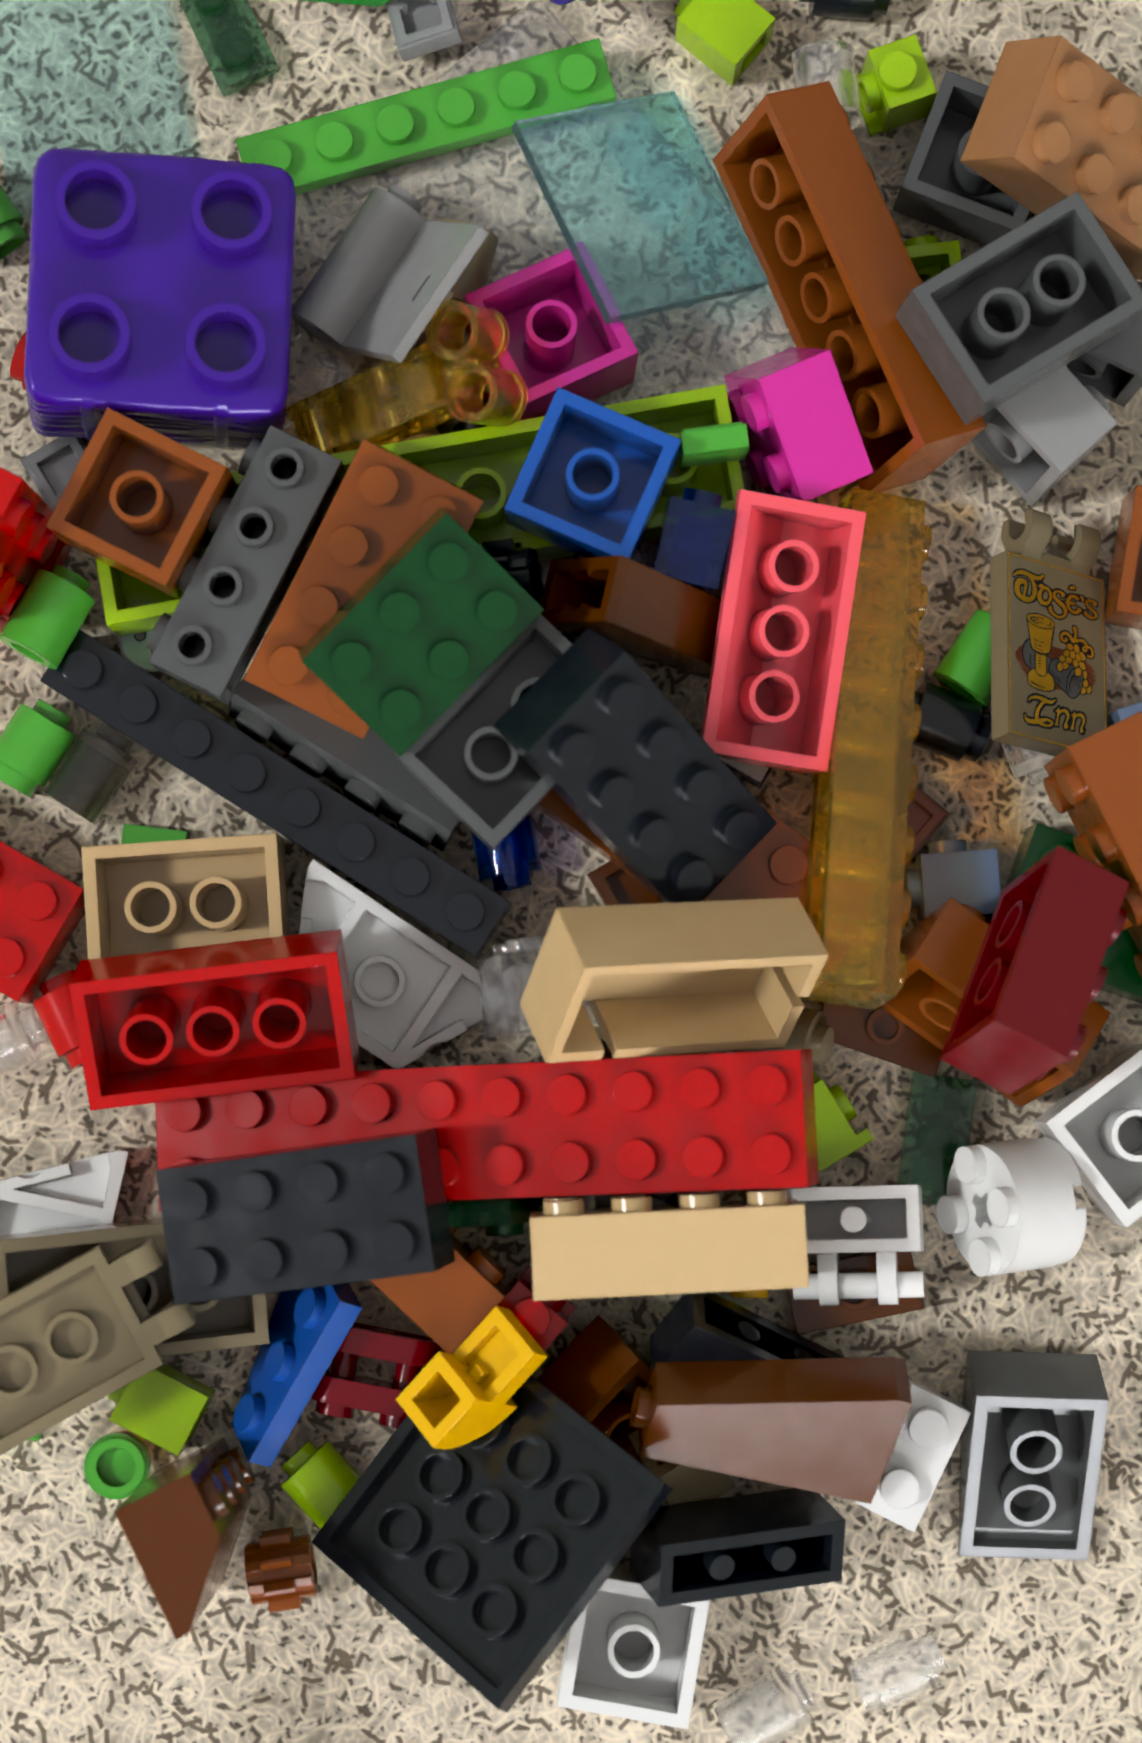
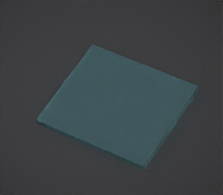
(87, 82)
(639, 206)

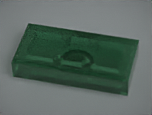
(934, 1128)
(498, 1216)

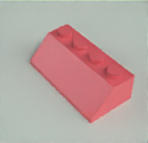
(782, 632)

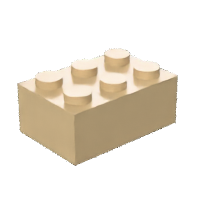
(184, 893)

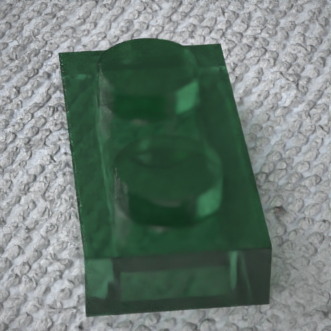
(230, 42)

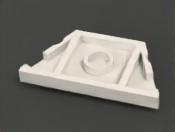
(401, 982)
(63, 1195)

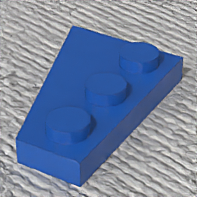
(303, 1341)

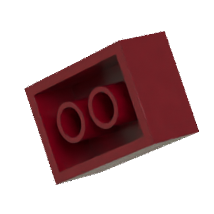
(1037, 971)

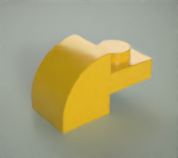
(472, 1389)

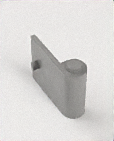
(385, 277)

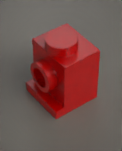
(540, 1318)

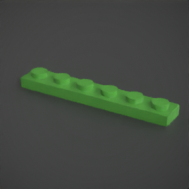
(432, 118)

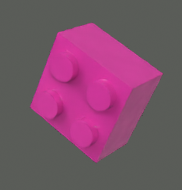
(558, 334)
(797, 424)

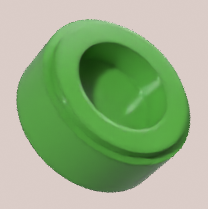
(117, 1465)

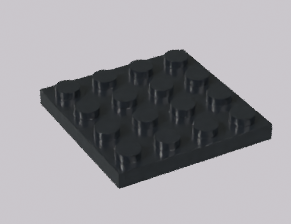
(494, 1539)

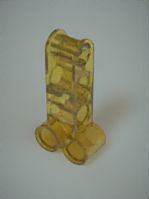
(428, 388)

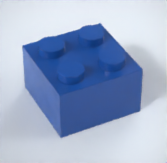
(591, 478)

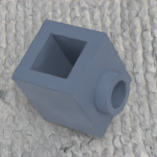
(956, 873)

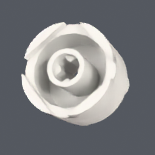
(1013, 1206)

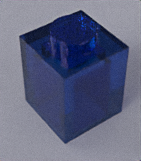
(693, 538)

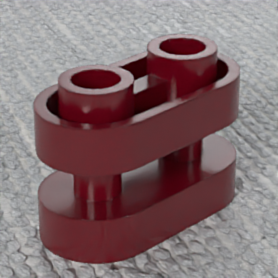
(343, 1391)

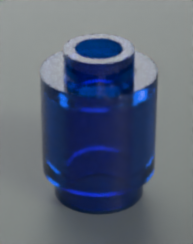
(512, 860)

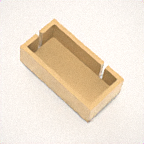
(672, 978)
(668, 1247)

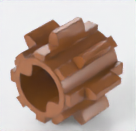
(281, 1569)

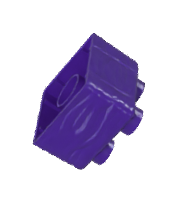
(159, 295)

